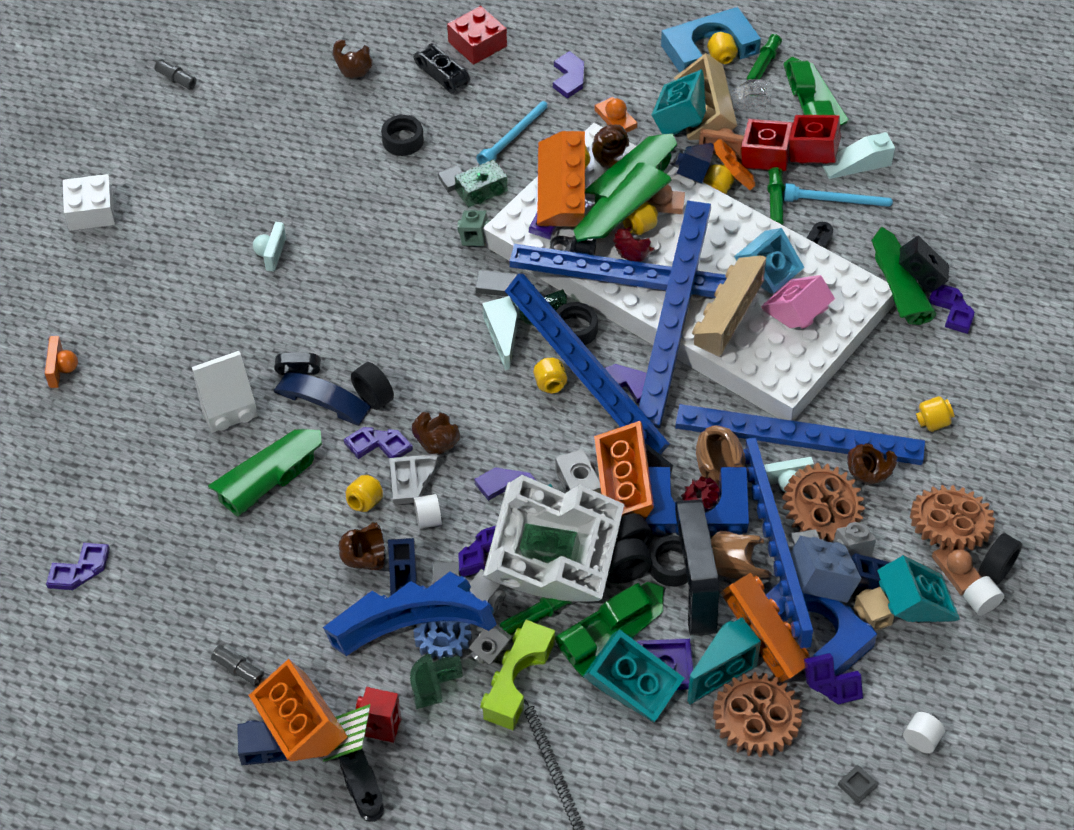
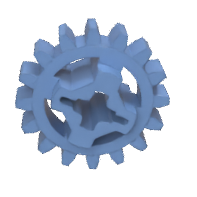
(442, 638)

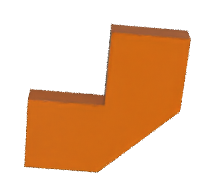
(728, 157)

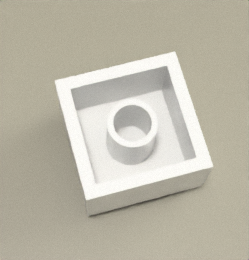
(88, 202)

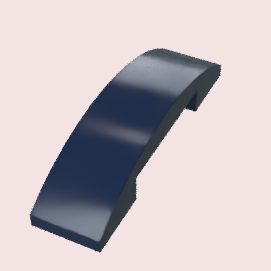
(325, 394)

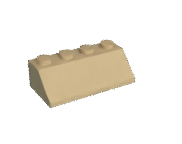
(717, 97)
(730, 304)

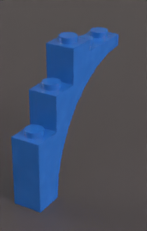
(377, 615)

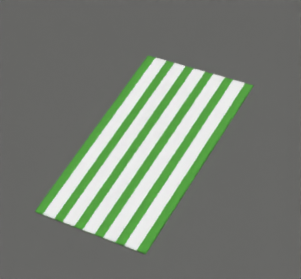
(354, 725)

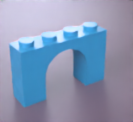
(680, 39)

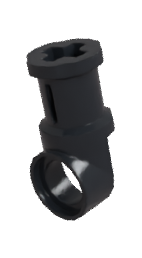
(572, 245)

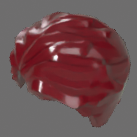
(632, 248)

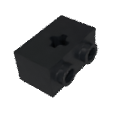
(924, 264)

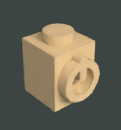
(873, 608)

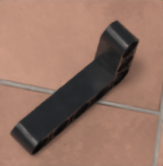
(699, 566)

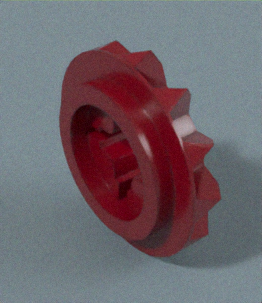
(709, 493)

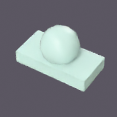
(271, 246)
(781, 472)

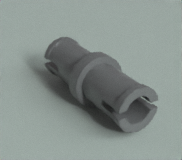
(175, 74)
(237, 665)

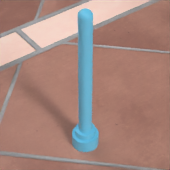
(490, 154)
(793, 193)

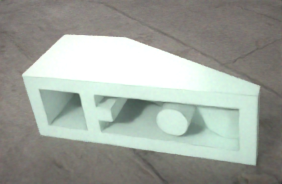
(864, 155)
(501, 322)

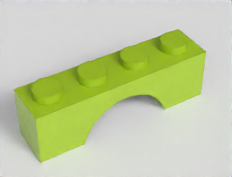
(530, 647)

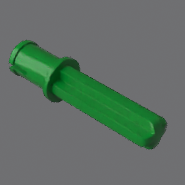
(767, 53)
(776, 191)
(544, 608)

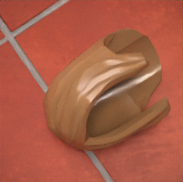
(717, 449)
(734, 555)

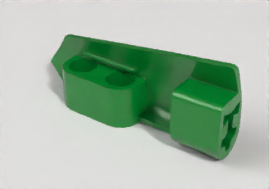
(811, 89)
(652, 151)
(628, 196)
(906, 291)
(272, 466)
(626, 611)

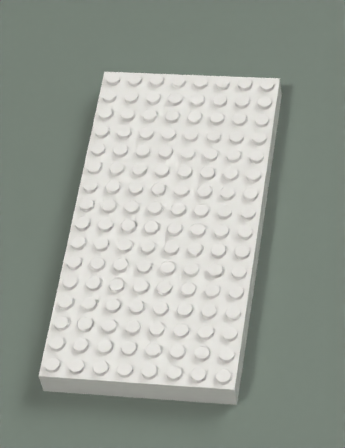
(764, 359)

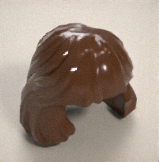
(352, 63)
(609, 144)
(437, 435)
(868, 464)
(363, 548)

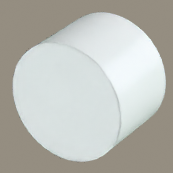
(427, 511)
(983, 595)
(924, 732)

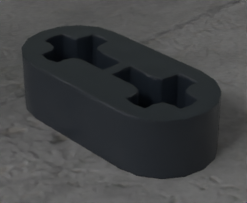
(826, 238)
(297, 363)

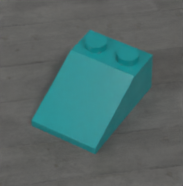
(681, 104)
(916, 592)
(728, 656)
(633, 676)

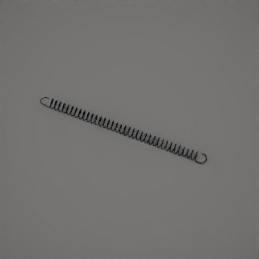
(560, 772)

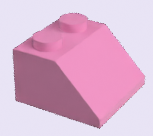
(799, 301)

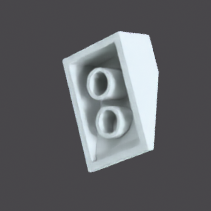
(224, 392)

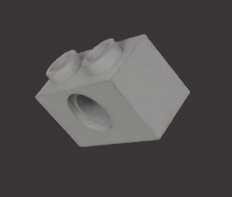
(574, 466)

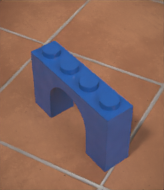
(729, 514)
(852, 635)

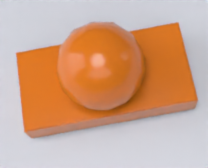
(614, 112)
(58, 361)

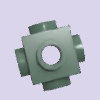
(471, 227)

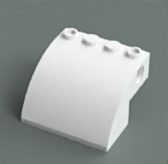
(578, 510)

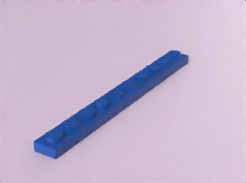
(606, 269)
(674, 311)
(581, 360)
(798, 433)
(777, 545)

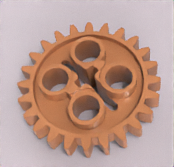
(822, 501)
(952, 518)
(777, 703)

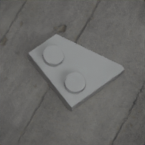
(411, 476)

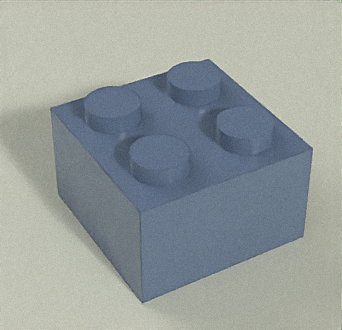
(824, 568)

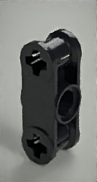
(441, 68)
(362, 785)

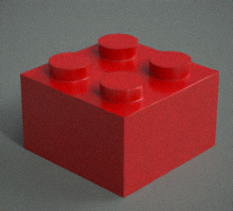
(477, 35)
(814, 138)
(766, 144)

